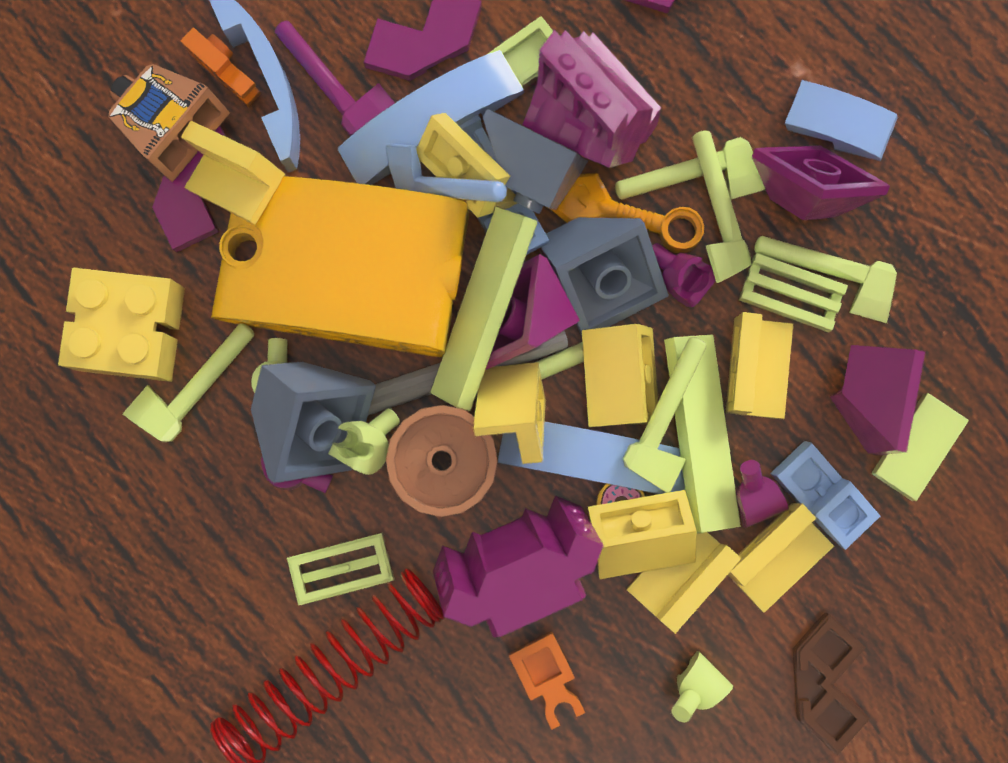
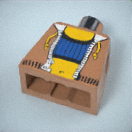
(157, 111)

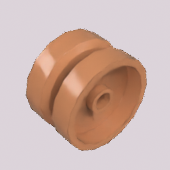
(426, 486)

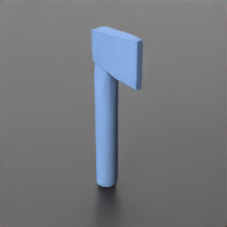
(407, 175)

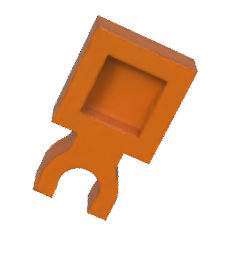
(214, 57)
(544, 673)

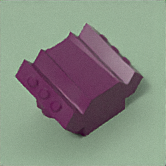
(590, 101)
(519, 569)

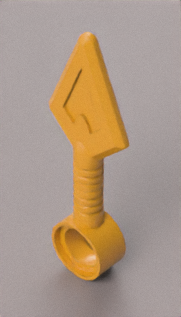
(591, 200)

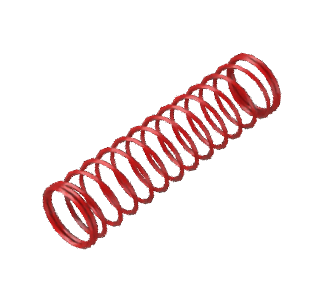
(222, 728)

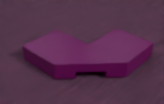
(411, 52)
(181, 212)

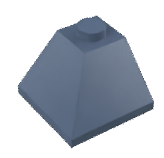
(537, 166)
(605, 268)
(300, 414)

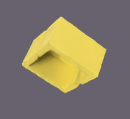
(118, 324)

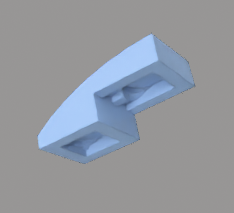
(841, 118)
(829, 497)

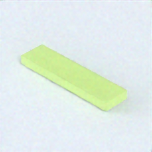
(483, 308)
(704, 441)

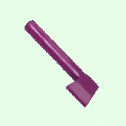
(354, 113)

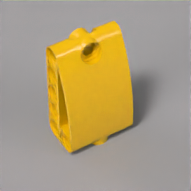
(347, 265)

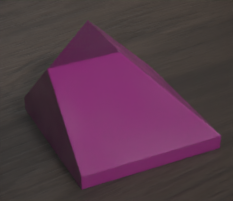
(815, 181)
(535, 312)
(880, 396)

